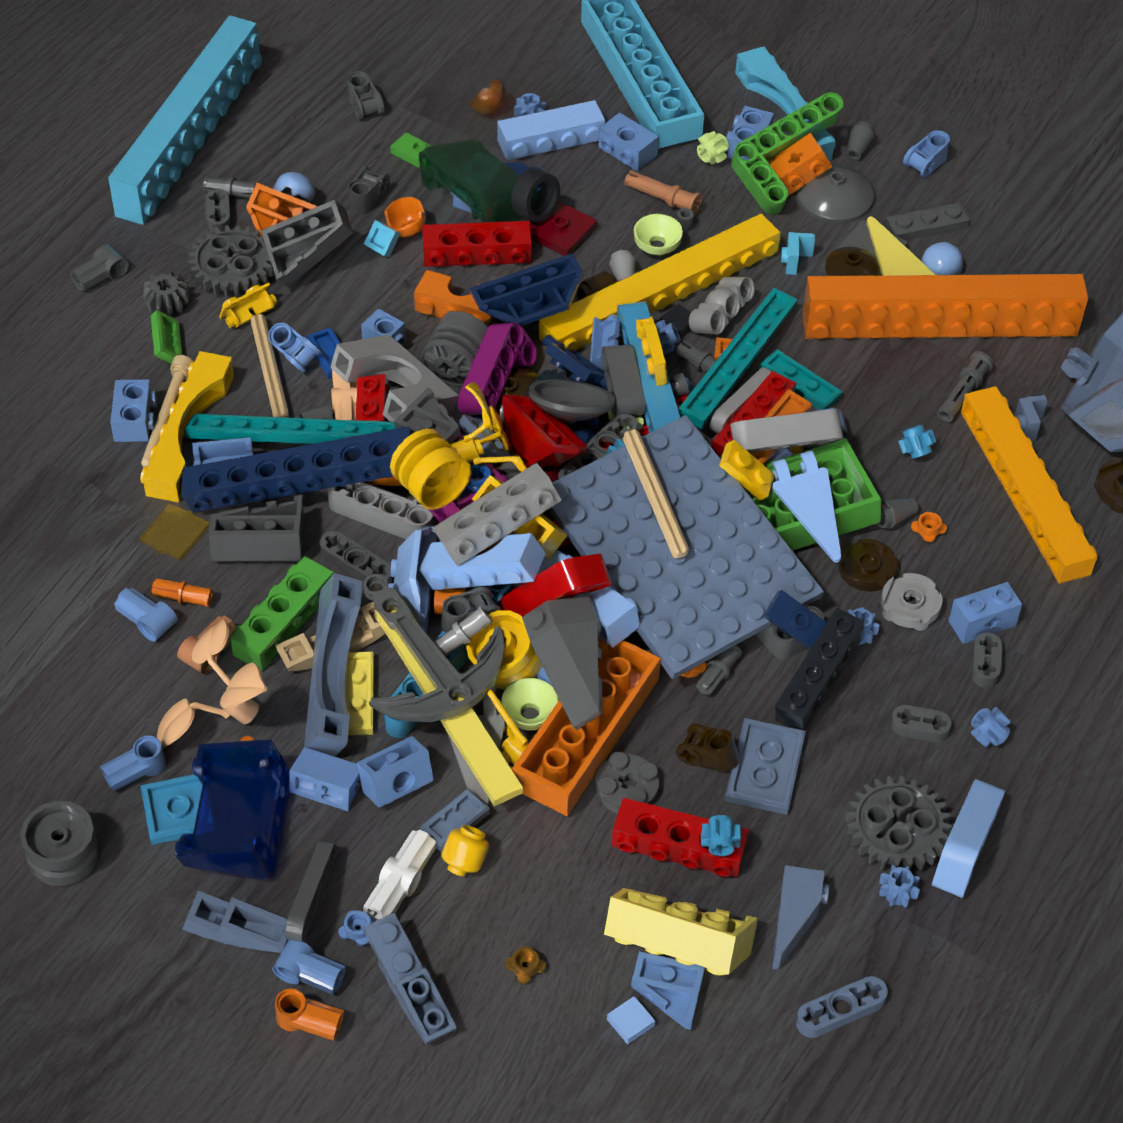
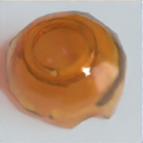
(489, 99)

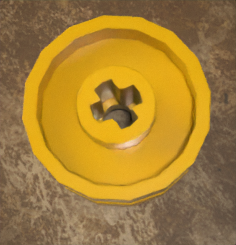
(519, 655)

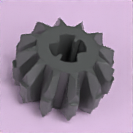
(166, 293)

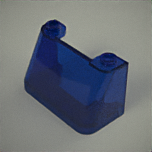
(238, 809)

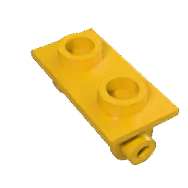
(238, 308)

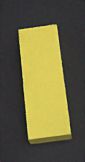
(359, 691)

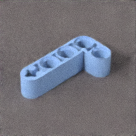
(967, 838)

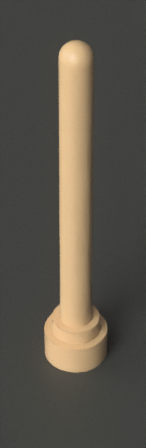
(179, 371)

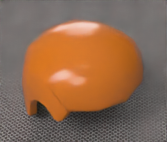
(406, 216)

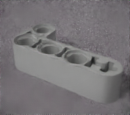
(787, 431)
(380, 509)

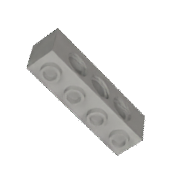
(497, 514)

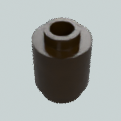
(595, 284)

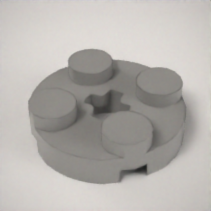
(906, 614)

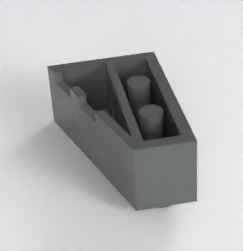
(305, 240)
(258, 534)

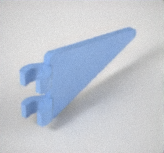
(810, 501)

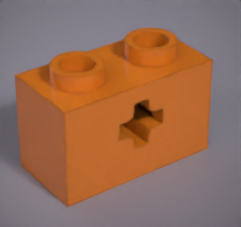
(800, 163)

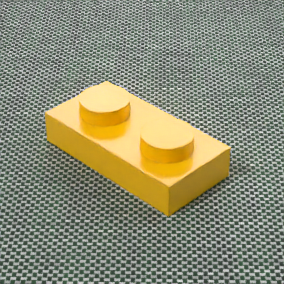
(746, 470)

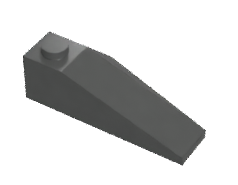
(567, 646)

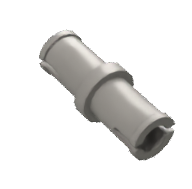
(463, 631)

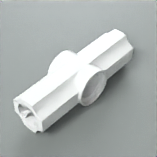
(400, 875)

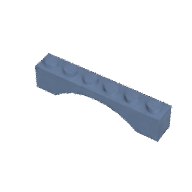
(327, 708)

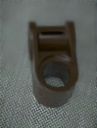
(708, 748)

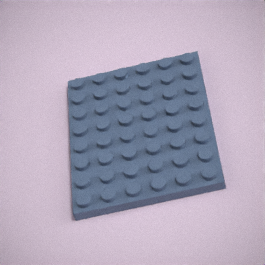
(734, 557)

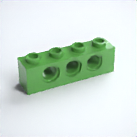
(280, 614)

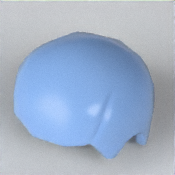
(295, 184)
(943, 259)

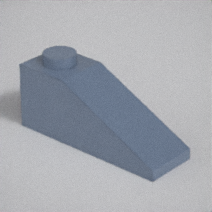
(798, 908)

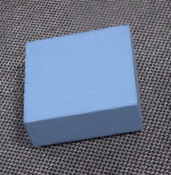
(630, 1020)

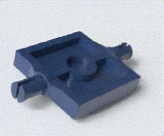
(570, 359)

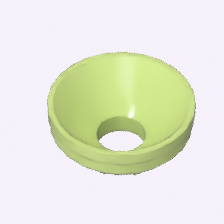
(658, 228)
(529, 694)

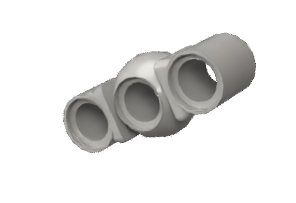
(721, 305)

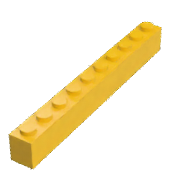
(667, 279)

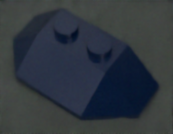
(531, 292)

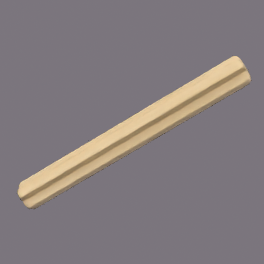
(269, 366)
(656, 494)

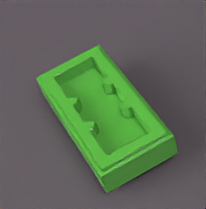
(408, 148)
(165, 336)

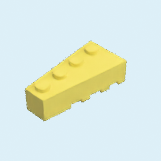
(680, 930)

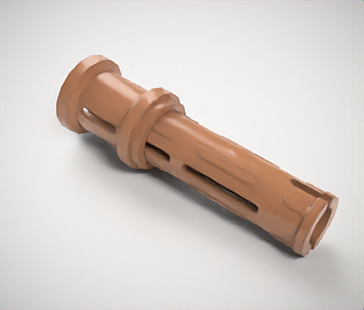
(673, 195)

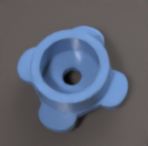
(353, 919)

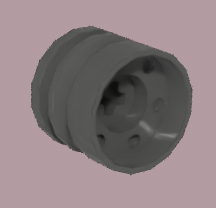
(453, 347)

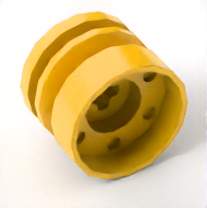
(430, 469)

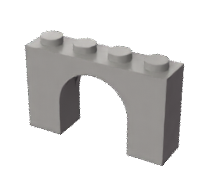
(388, 357)

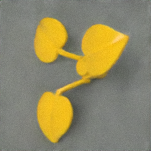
(472, 448)

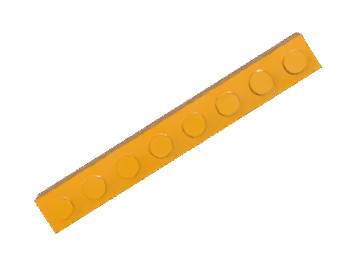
(1029, 485)

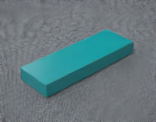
(808, 384)

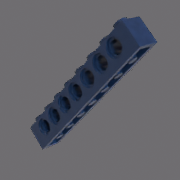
(291, 470)

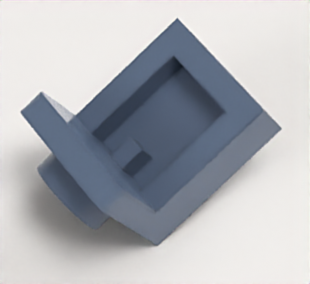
(1029, 412)

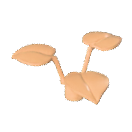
(235, 700)

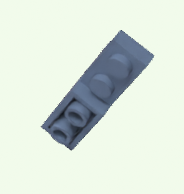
(409, 979)

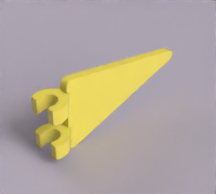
(892, 254)

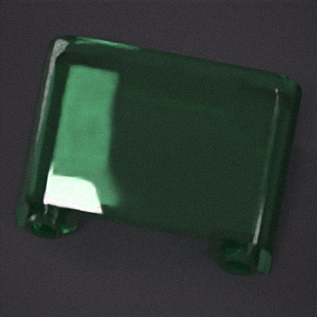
(473, 177)

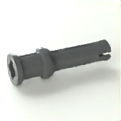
(949, 407)

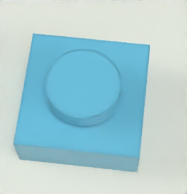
(382, 238)

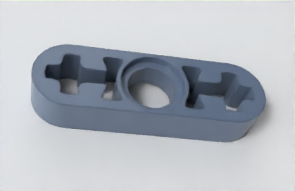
(848, 993)

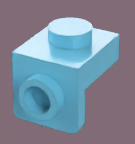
(797, 245)

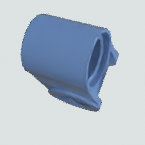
(928, 153)
(295, 348)

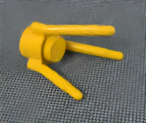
(516, 741)

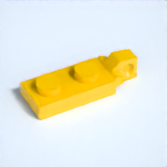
(651, 346)

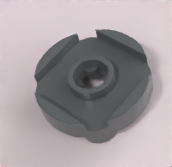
(626, 767)

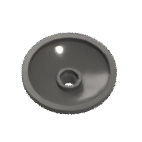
(837, 195)
(571, 399)

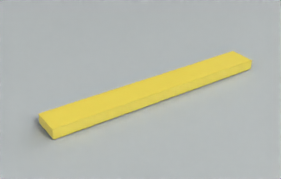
(467, 734)

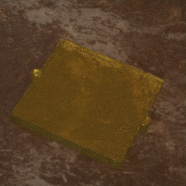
(174, 532)

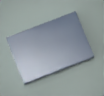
(766, 766)

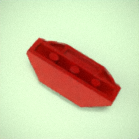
(538, 434)

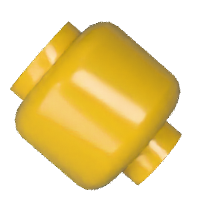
(465, 850)

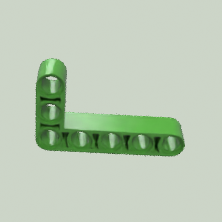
(774, 137)

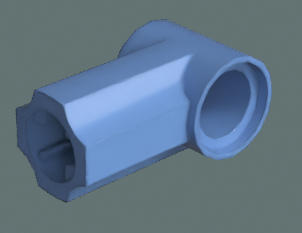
(149, 617)
(133, 763)
(301, 964)

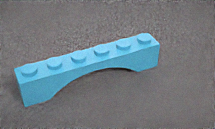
(763, 75)

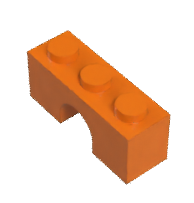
(435, 298)

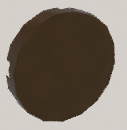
(867, 565)

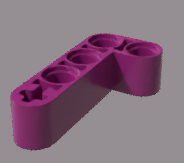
(500, 350)

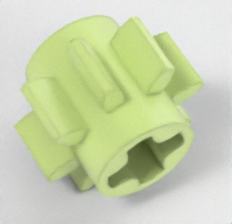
(712, 147)

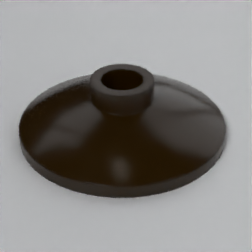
(851, 262)

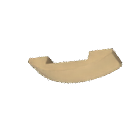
(299, 652)

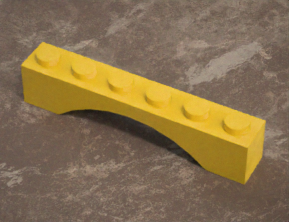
(206, 383)

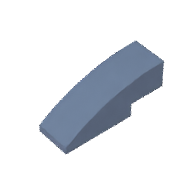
(236, 923)

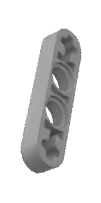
(736, 401)

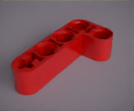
(559, 582)

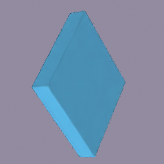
(171, 807)

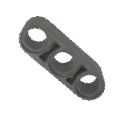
(623, 379)

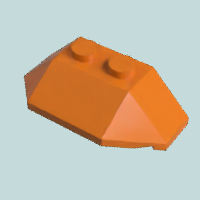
(272, 207)

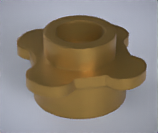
(525, 955)

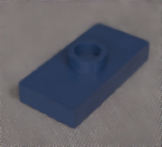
(794, 619)

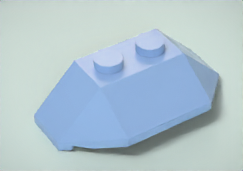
(408, 580)

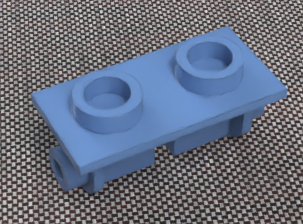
(603, 334)

